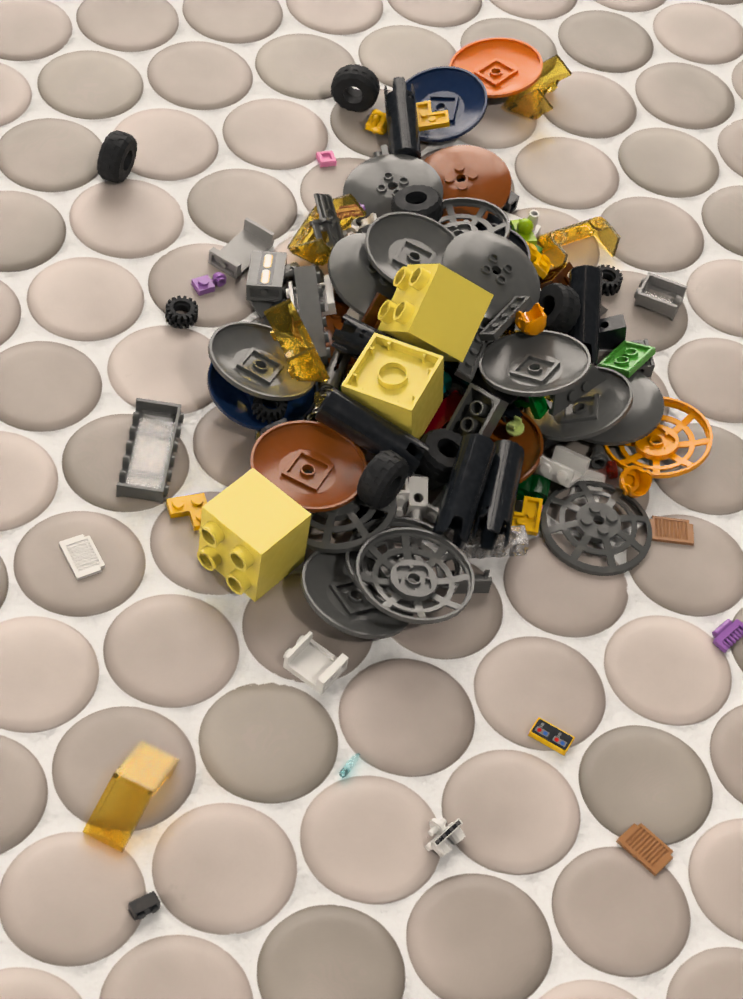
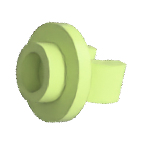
(515, 426)

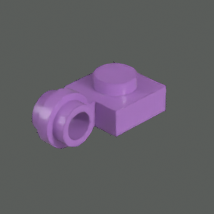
(206, 285)

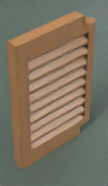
(672, 530)
(646, 848)

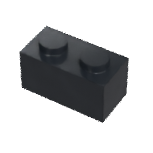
(144, 905)

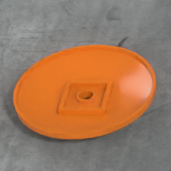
(501, 64)

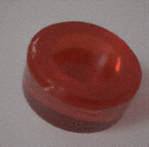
(611, 469)

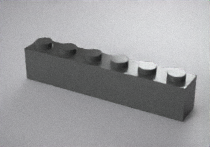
(311, 308)

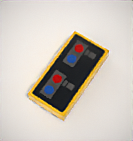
(551, 736)

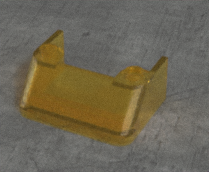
(532, 101)
(597, 226)
(316, 250)
(296, 343)

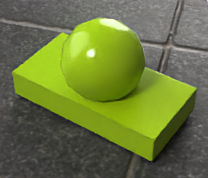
(524, 228)

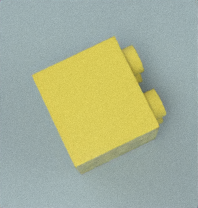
(434, 310)
(397, 383)
(253, 535)

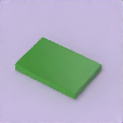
(627, 357)

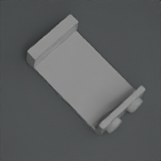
(236, 255)

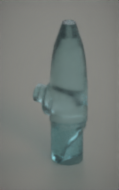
(349, 765)

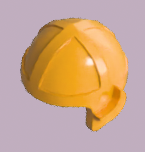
(533, 321)
(635, 481)

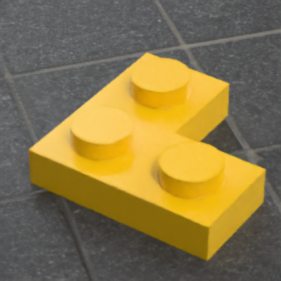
(431, 120)
(540, 262)
(187, 506)
(530, 515)

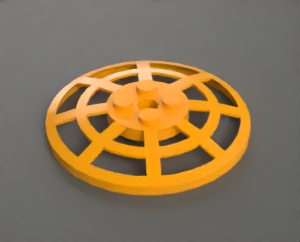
(669, 443)

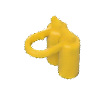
(377, 122)

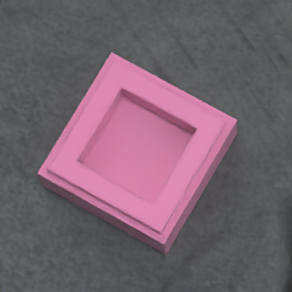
(326, 158)

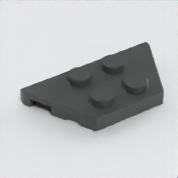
(565, 398)

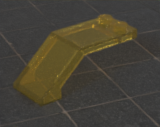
(129, 795)

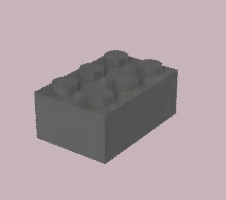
(477, 412)

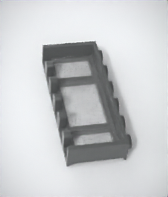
(150, 450)

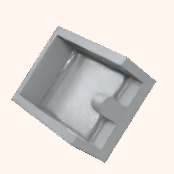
(660, 294)

